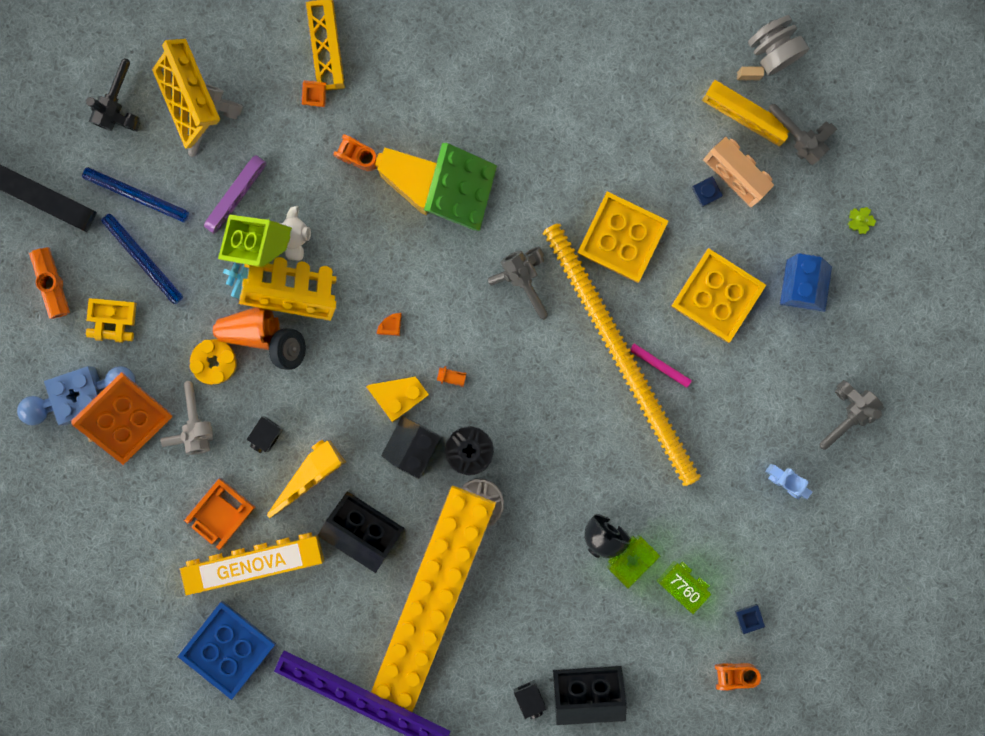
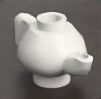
(299, 235)

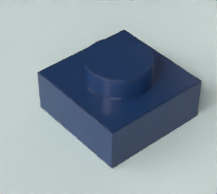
(707, 191)
(749, 619)

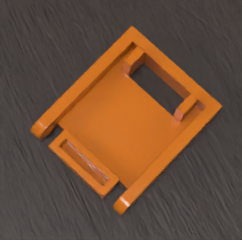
(217, 516)

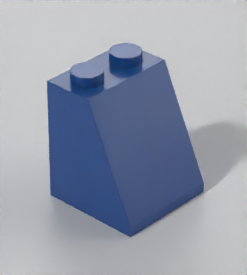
(806, 282)

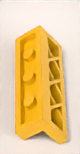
(332, 40)
(746, 113)

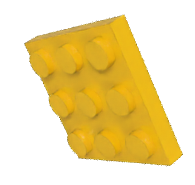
(622, 237)
(718, 295)

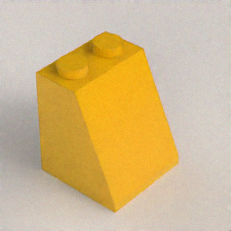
(407, 175)

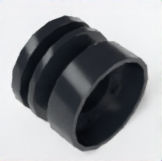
(458, 459)

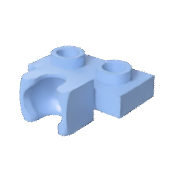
(790, 481)

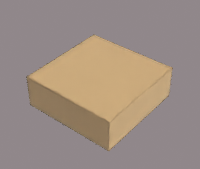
(750, 73)

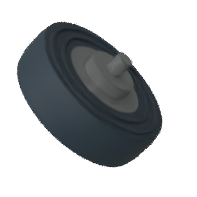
(287, 348)

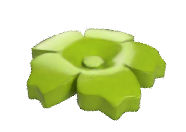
(861, 220)

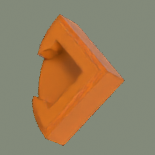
(390, 325)

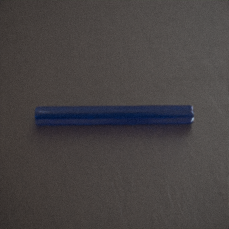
(135, 194)
(142, 258)

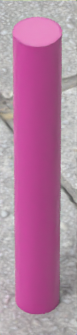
(660, 365)

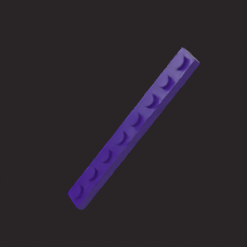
(356, 697)

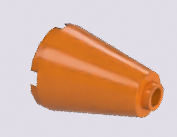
(247, 328)

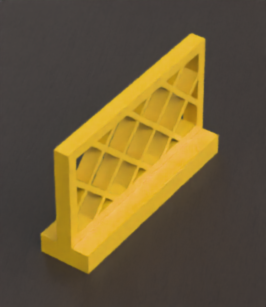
(194, 93)

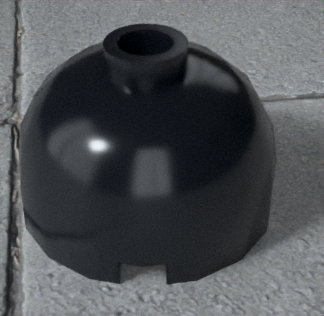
(604, 538)

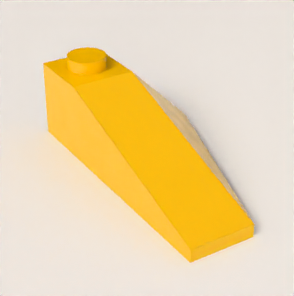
(314, 469)

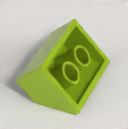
(253, 240)

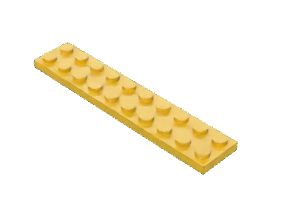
(433, 597)

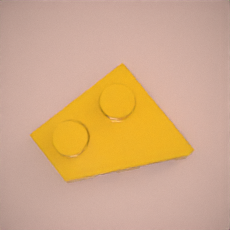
(398, 396)

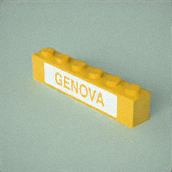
(253, 564)

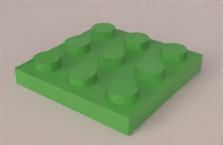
(460, 187)

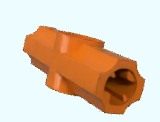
(44, 269)

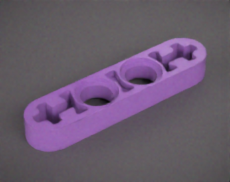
(234, 194)

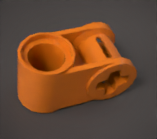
(353, 151)
(734, 676)

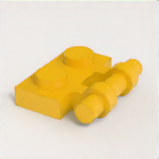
(111, 312)

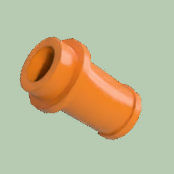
(451, 376)

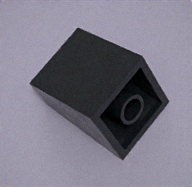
(411, 447)

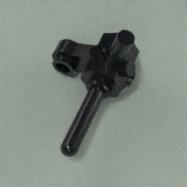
(107, 109)

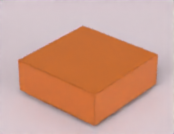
(314, 93)

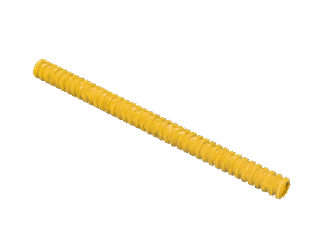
(621, 354)

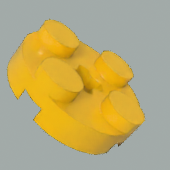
(200, 366)

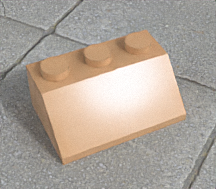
(739, 171)

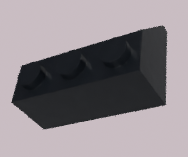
(360, 531)
(589, 695)

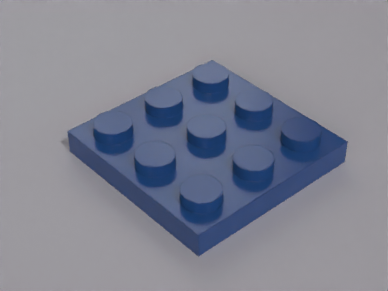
(226, 650)

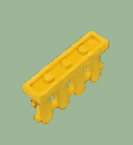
(290, 299)

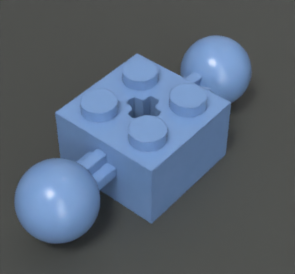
(61, 394)

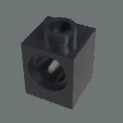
(264, 435)
(530, 700)

